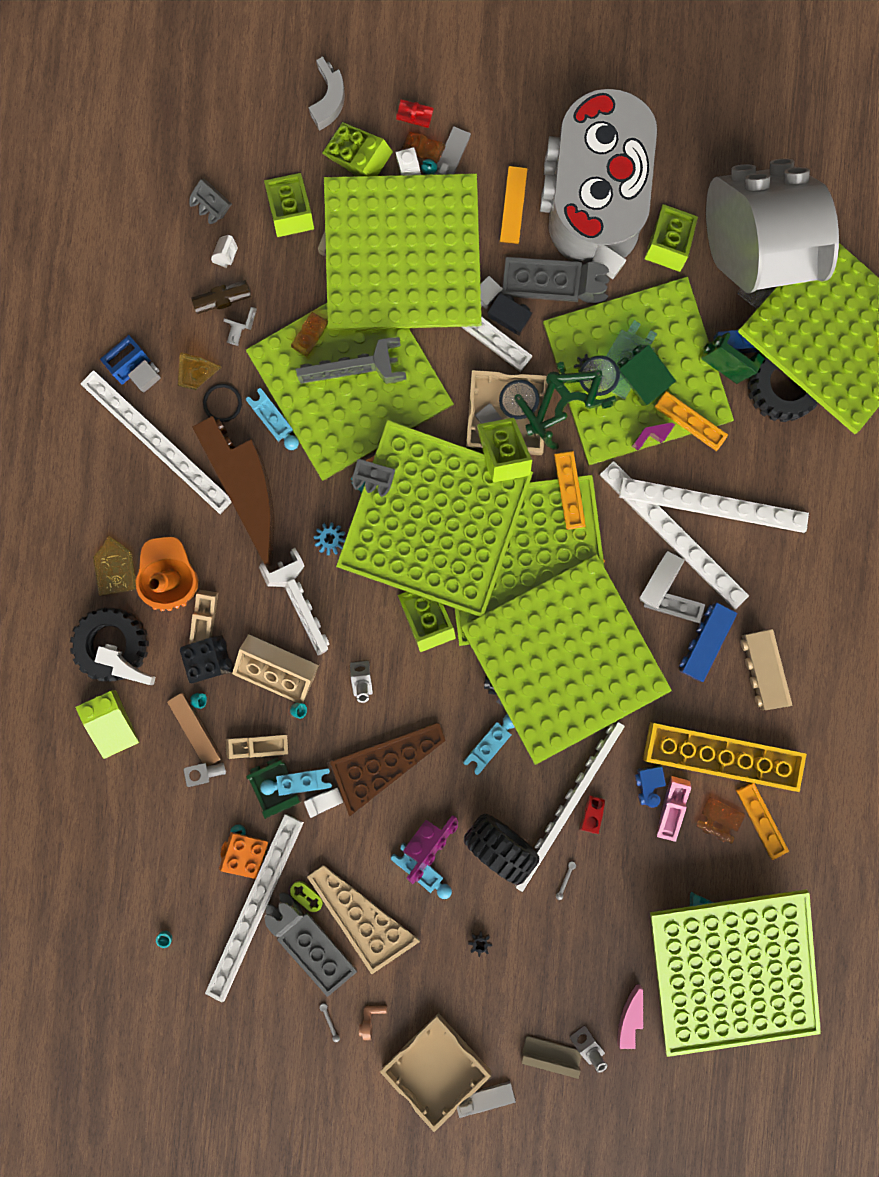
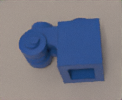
(648, 780)

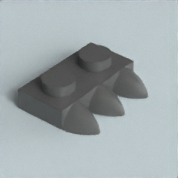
(209, 200)
(373, 476)

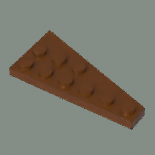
(375, 768)

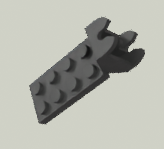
(555, 280)
(363, 364)
(308, 944)

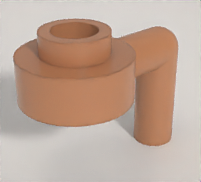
(366, 1028)

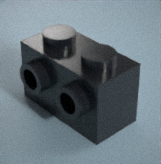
(510, 314)

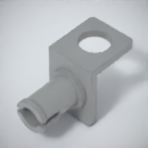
(236, 328)
(361, 681)
(205, 773)
(589, 1049)

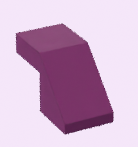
(657, 432)

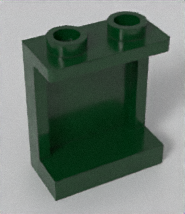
(729, 360)
(645, 374)
(272, 803)

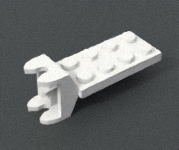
(286, 578)

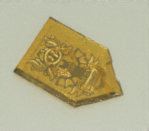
(114, 568)

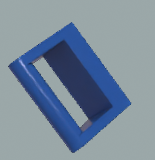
(128, 363)

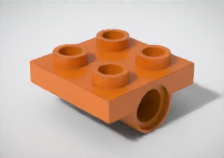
(242, 855)

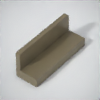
(551, 1057)

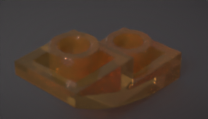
(424, 147)
(310, 334)

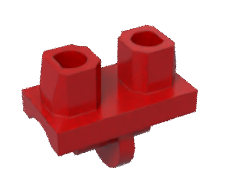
(414, 113)

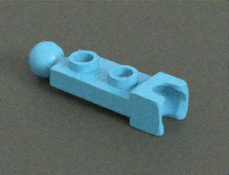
(273, 420)
(490, 744)
(296, 783)
(430, 879)

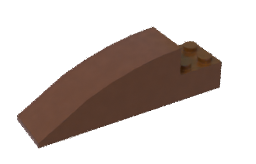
(244, 480)

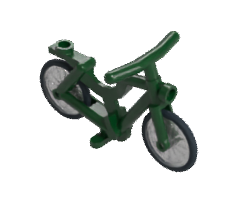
(521, 398)

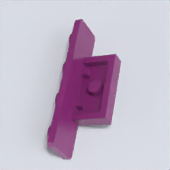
(426, 844)

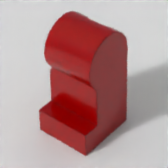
(593, 815)

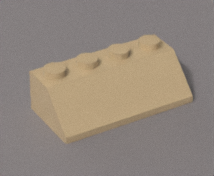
(274, 669)
(766, 670)

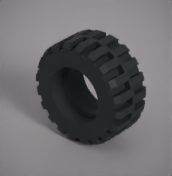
(770, 402)
(89, 627)
(501, 849)

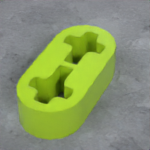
(303, 900)

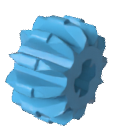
(336, 541)

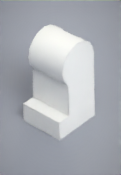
(323, 802)

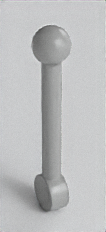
(571, 865)
(323, 1007)

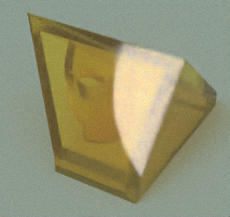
(194, 371)

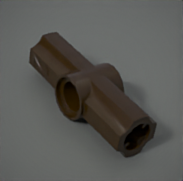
(221, 297)

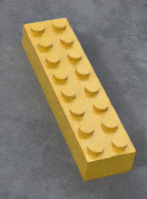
(724, 757)

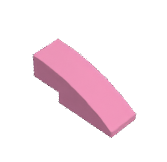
(673, 808)
(631, 1019)

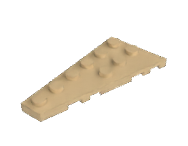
(368, 928)

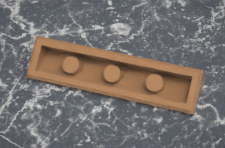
(194, 729)

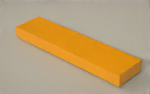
(513, 205)
(691, 420)
(569, 490)
(762, 821)

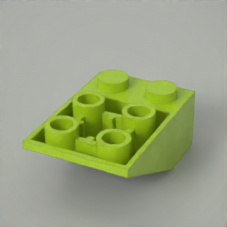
(358, 151)

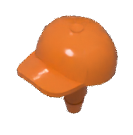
(165, 574)

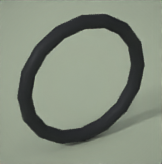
(221, 386)

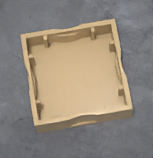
(486, 389)
(436, 1072)

